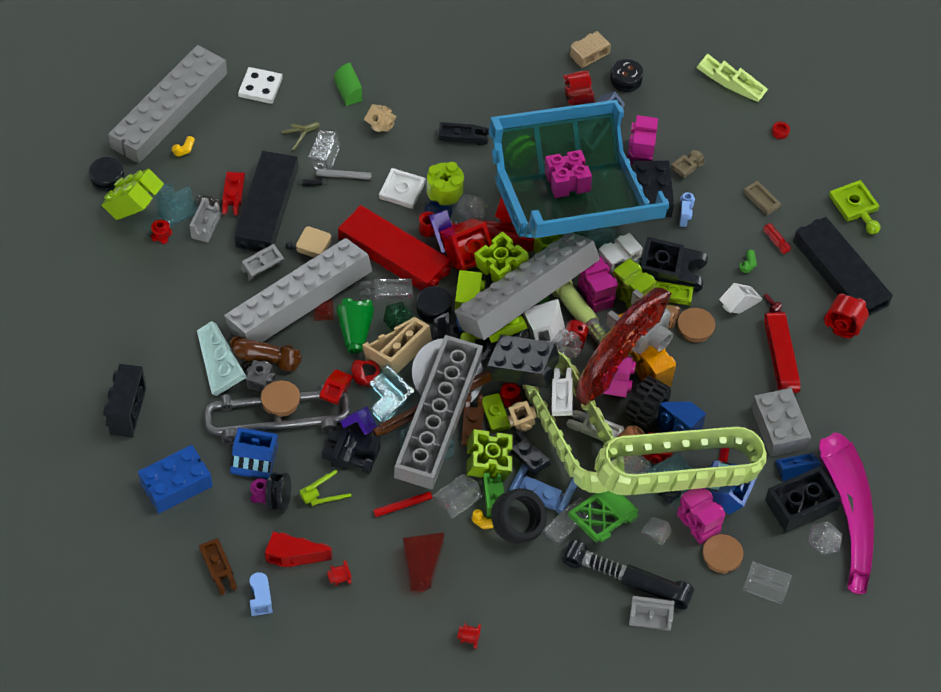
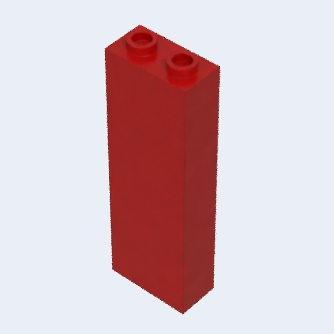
(394, 248)

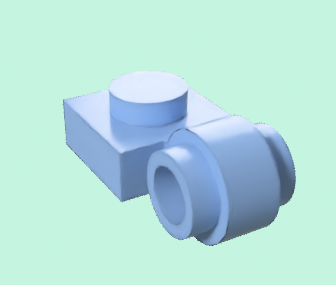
(686, 202)

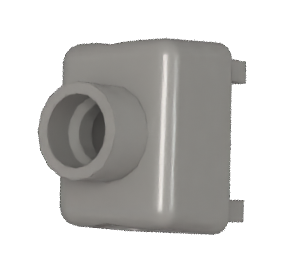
(657, 337)

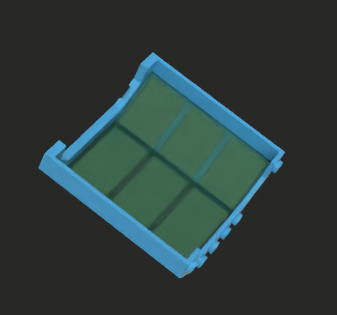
(594, 128)

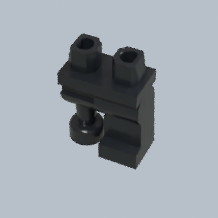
(350, 445)

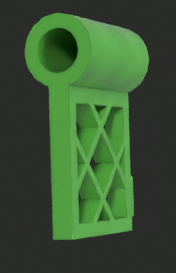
(612, 505)

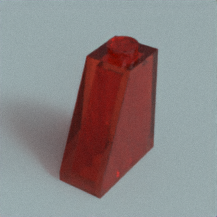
(422, 559)

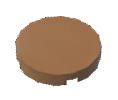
(696, 324)
(280, 398)
(722, 553)

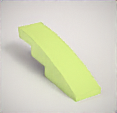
(735, 80)

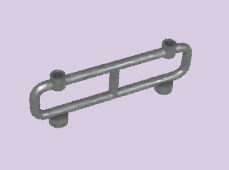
(229, 433)

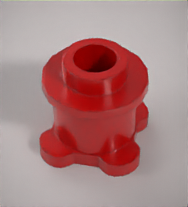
(161, 231)
(510, 394)
(339, 574)
(469, 634)

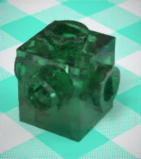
(397, 314)

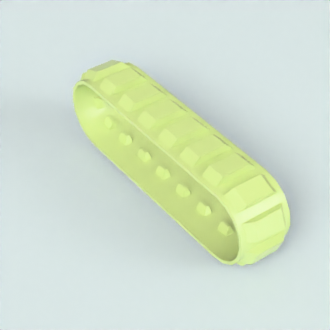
(584, 479)
(633, 484)

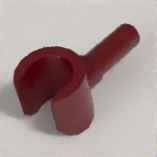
(775, 306)

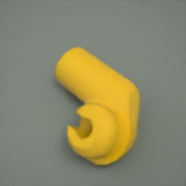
(185, 149)
(480, 520)

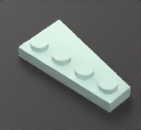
(219, 360)

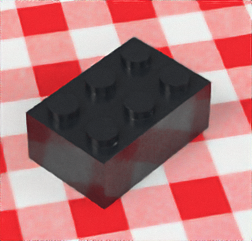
(655, 177)
(523, 361)
(125, 400)
(802, 499)

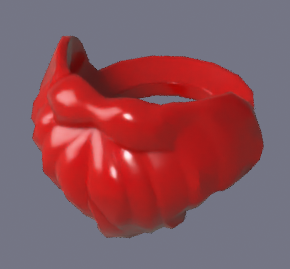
(358, 373)

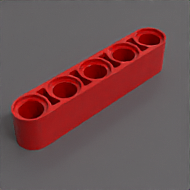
(782, 351)

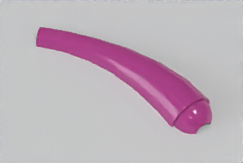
(849, 477)

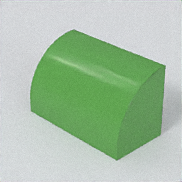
(348, 84)

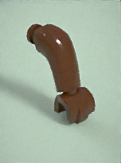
(252, 350)

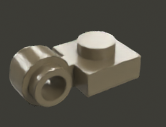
(686, 165)

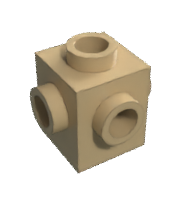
(380, 118)
(522, 409)

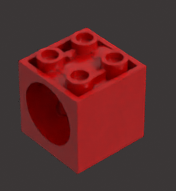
(463, 241)

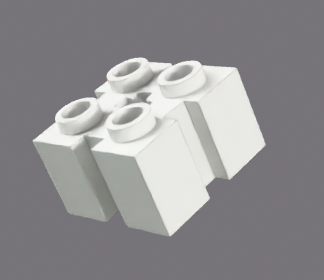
(622, 249)

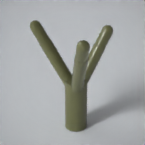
(297, 128)

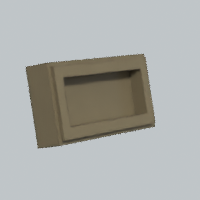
(762, 198)

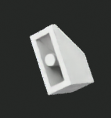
(739, 298)

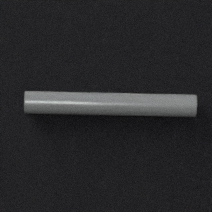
(344, 174)

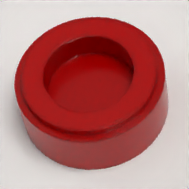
(780, 130)

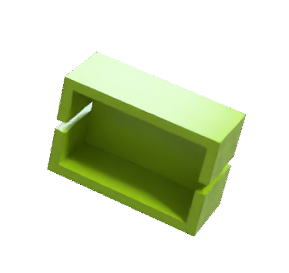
(131, 194)

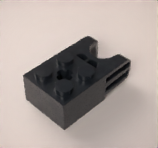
(671, 263)

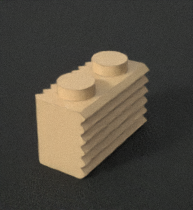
(589, 49)

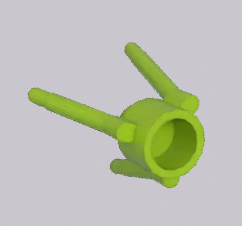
(310, 493)

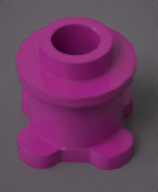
(258, 489)

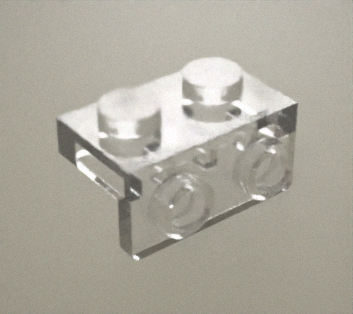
(458, 495)

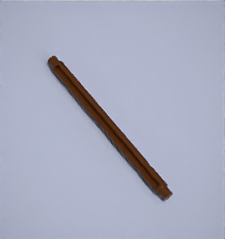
(408, 415)

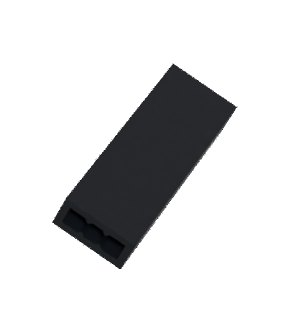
(266, 201)
(841, 264)

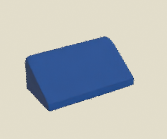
(796, 465)

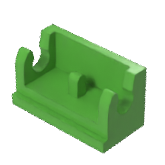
(492, 490)

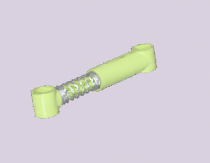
(580, 310)

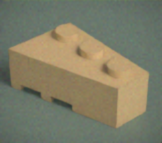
(399, 345)

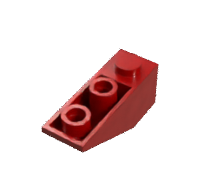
(292, 551)

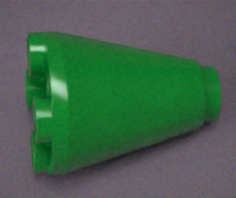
(355, 322)

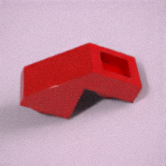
(335, 386)

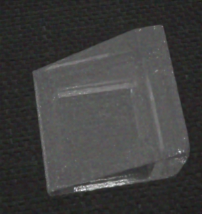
(657, 530)

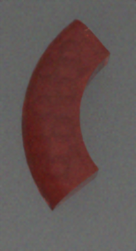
(619, 343)

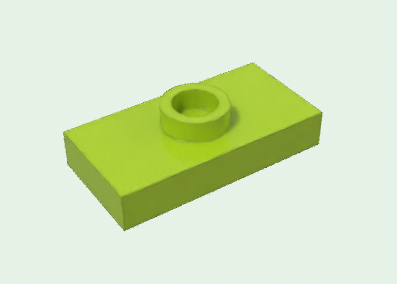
(680, 293)
(495, 413)

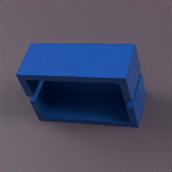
(175, 479)

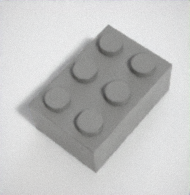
(780, 422)

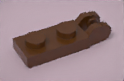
(472, 418)
(217, 564)

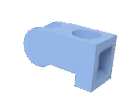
(260, 588)

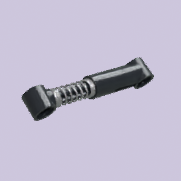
(679, 591)

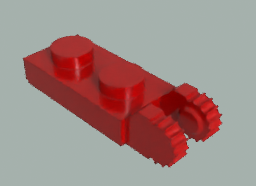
(233, 191)

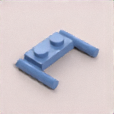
(551, 496)

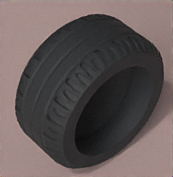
(536, 513)

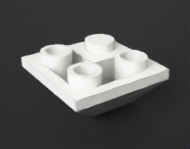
(544, 320)

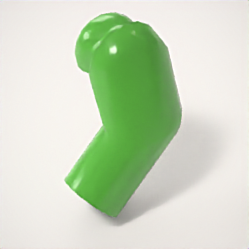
(751, 262)

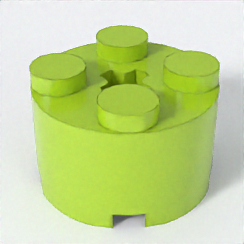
(445, 183)

